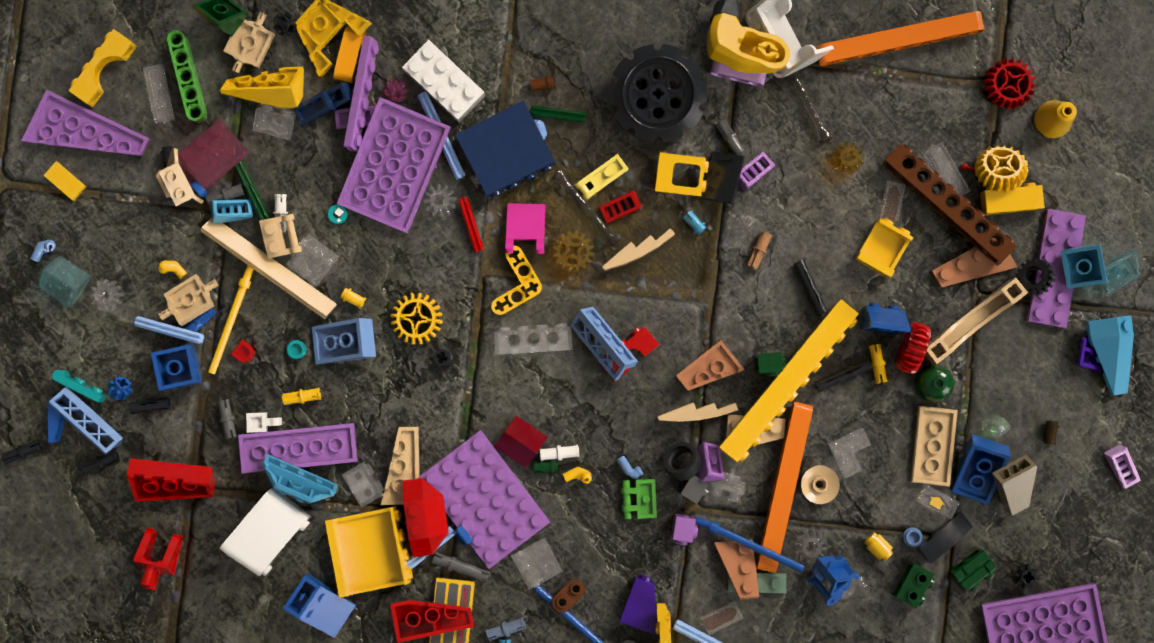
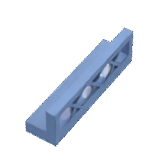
(605, 338)
(89, 417)

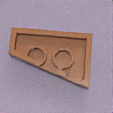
(709, 367)
(740, 567)

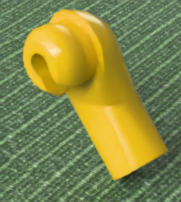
(172, 266)
(578, 473)

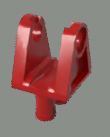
(155, 569)

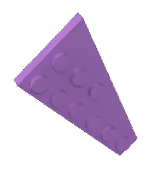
(73, 126)

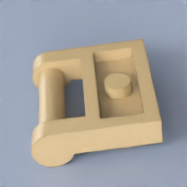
(274, 237)

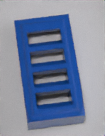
(55, 424)

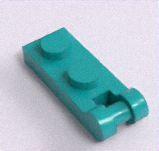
(78, 385)

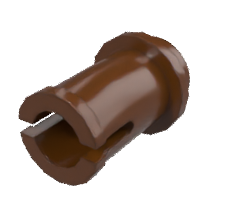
(542, 83)

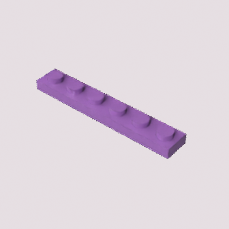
(360, 94)

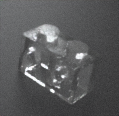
(363, 484)

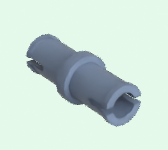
(506, 629)

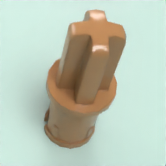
(759, 250)

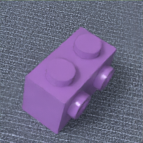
(684, 529)

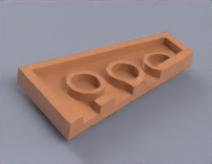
(969, 266)

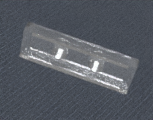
(158, 94)
(945, 166)

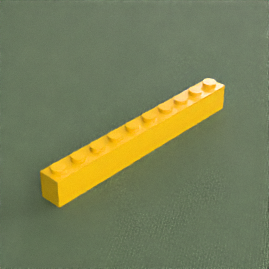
(788, 381)

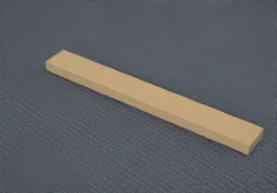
(269, 268)

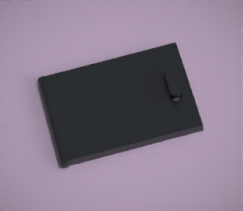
(723, 177)

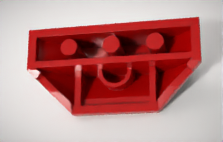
(424, 516)

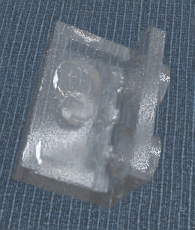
(274, 121)

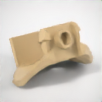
(174, 181)

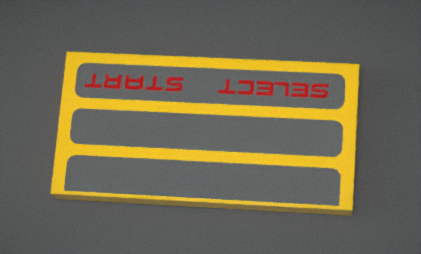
(455, 593)

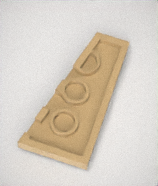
(403, 465)

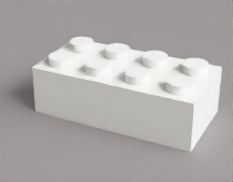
(443, 81)

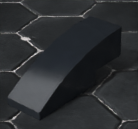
(944, 537)

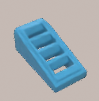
(231, 216)

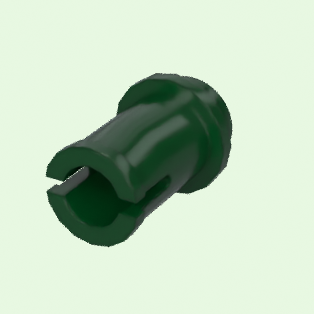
(546, 467)

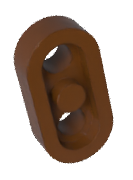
(568, 596)

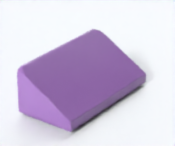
(711, 462)

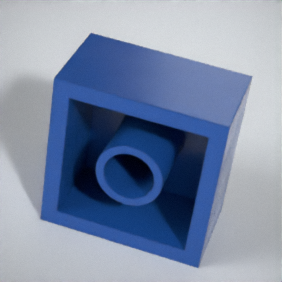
(176, 367)

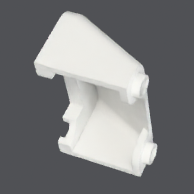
(265, 532)

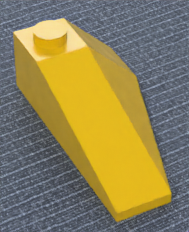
(276, 89)

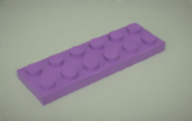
(1060, 232)
(299, 447)

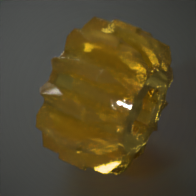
(852, 164)

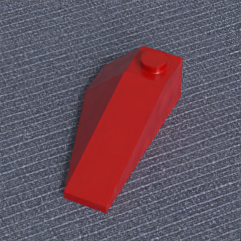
(425, 619)

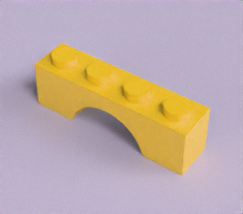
(87, 85)

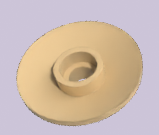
(829, 487)

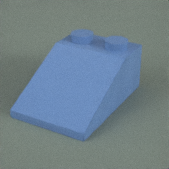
(344, 341)

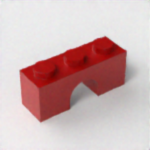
(641, 341)

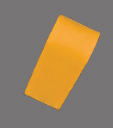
(348, 56)

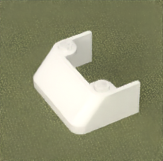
(770, 18)

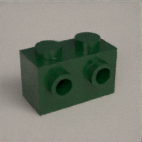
(769, 363)
(914, 585)

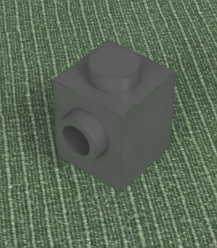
(695, 489)

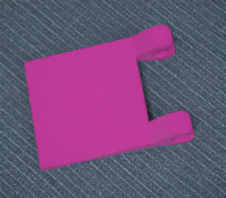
(525, 223)

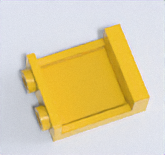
(883, 247)

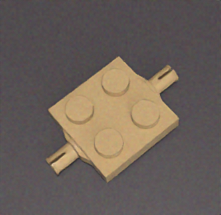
(249, 43)
(188, 300)

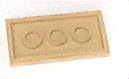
(933, 446)

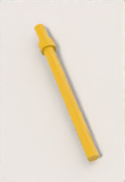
(244, 283)

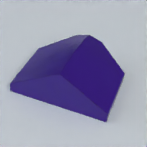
(1087, 356)

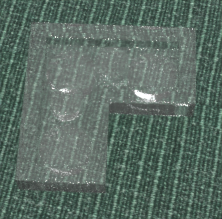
(844, 449)

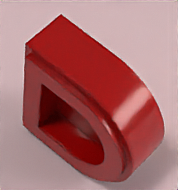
(243, 352)

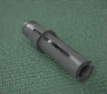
(453, 564)

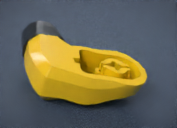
(740, 46)

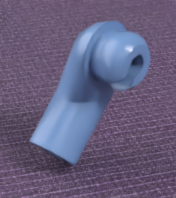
(628, 470)

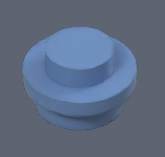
(912, 537)

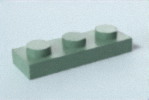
(767, 583)

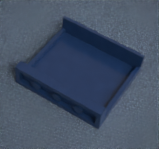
(506, 150)

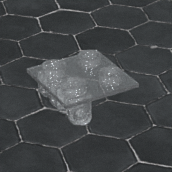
(313, 260)
(536, 563)

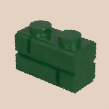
(973, 570)

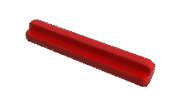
(470, 224)

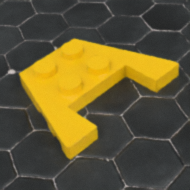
(321, 24)
(663, 623)

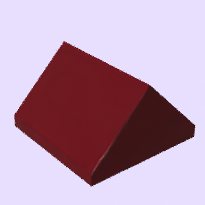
(521, 441)

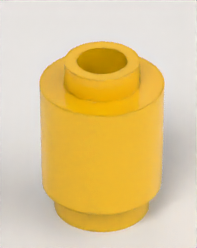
(878, 546)

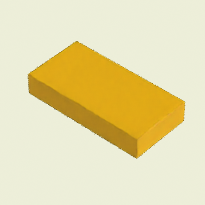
(65, 181)

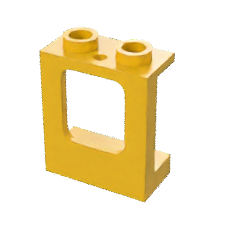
(665, 172)

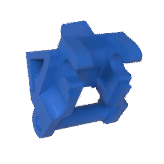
(837, 573)

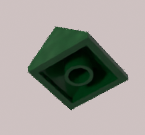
(222, 13)

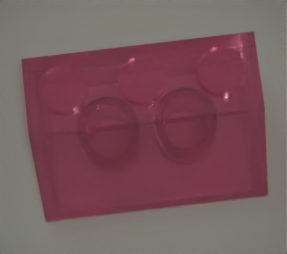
(212, 154)

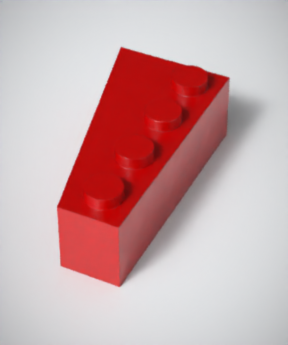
(169, 481)

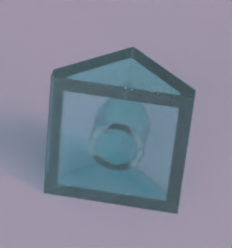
(1121, 270)
(63, 280)

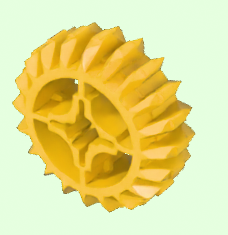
(1005, 169)
(415, 327)

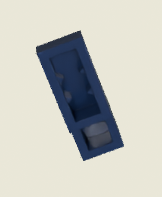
(324, 103)

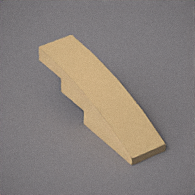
(631, 253)
(690, 413)

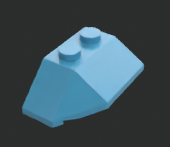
(297, 482)

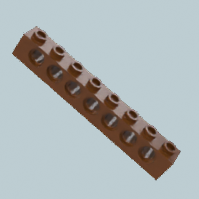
(952, 215)

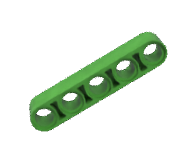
(181, 70)

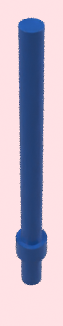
(715, 528)
(570, 617)

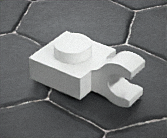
(259, 422)

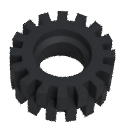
(1047, 276)

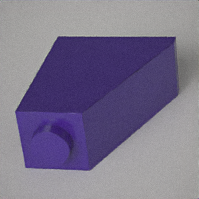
(640, 605)

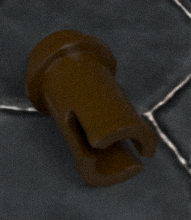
(1051, 432)

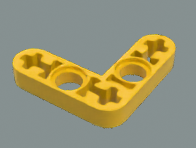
(525, 281)

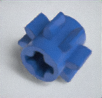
(119, 388)

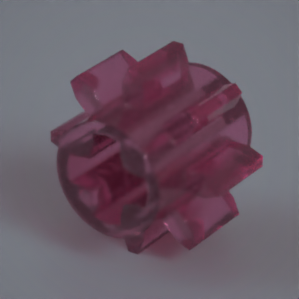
(395, 90)

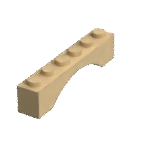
(973, 320)

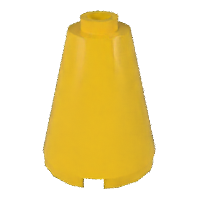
(1054, 118)

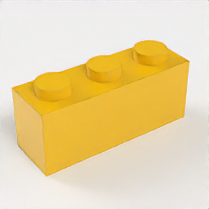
(1020, 200)

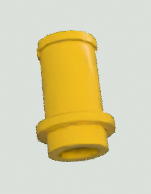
(353, 298)

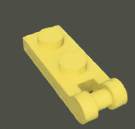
(602, 176)

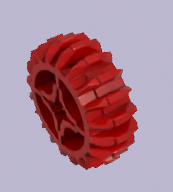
(1013, 90)
(913, 348)

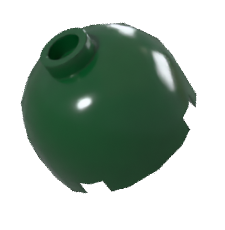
(934, 383)

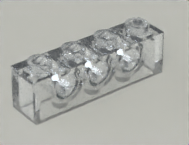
(503, 347)

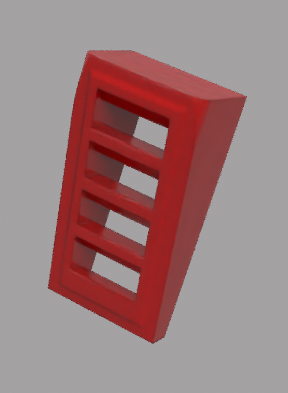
(603, 208)

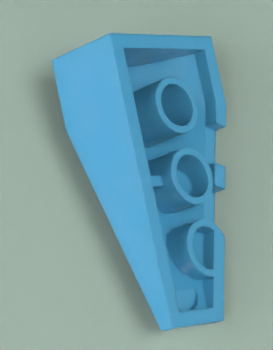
(1114, 346)

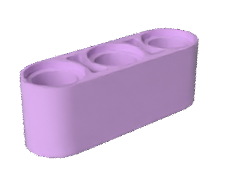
(723, 71)

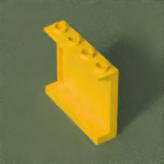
(368, 551)

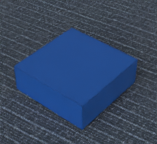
(463, 536)

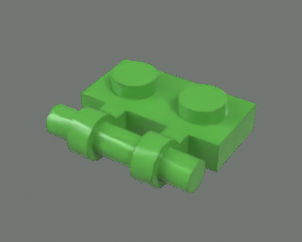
(645, 497)

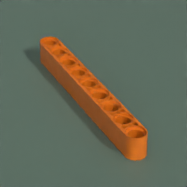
(902, 38)
(785, 484)

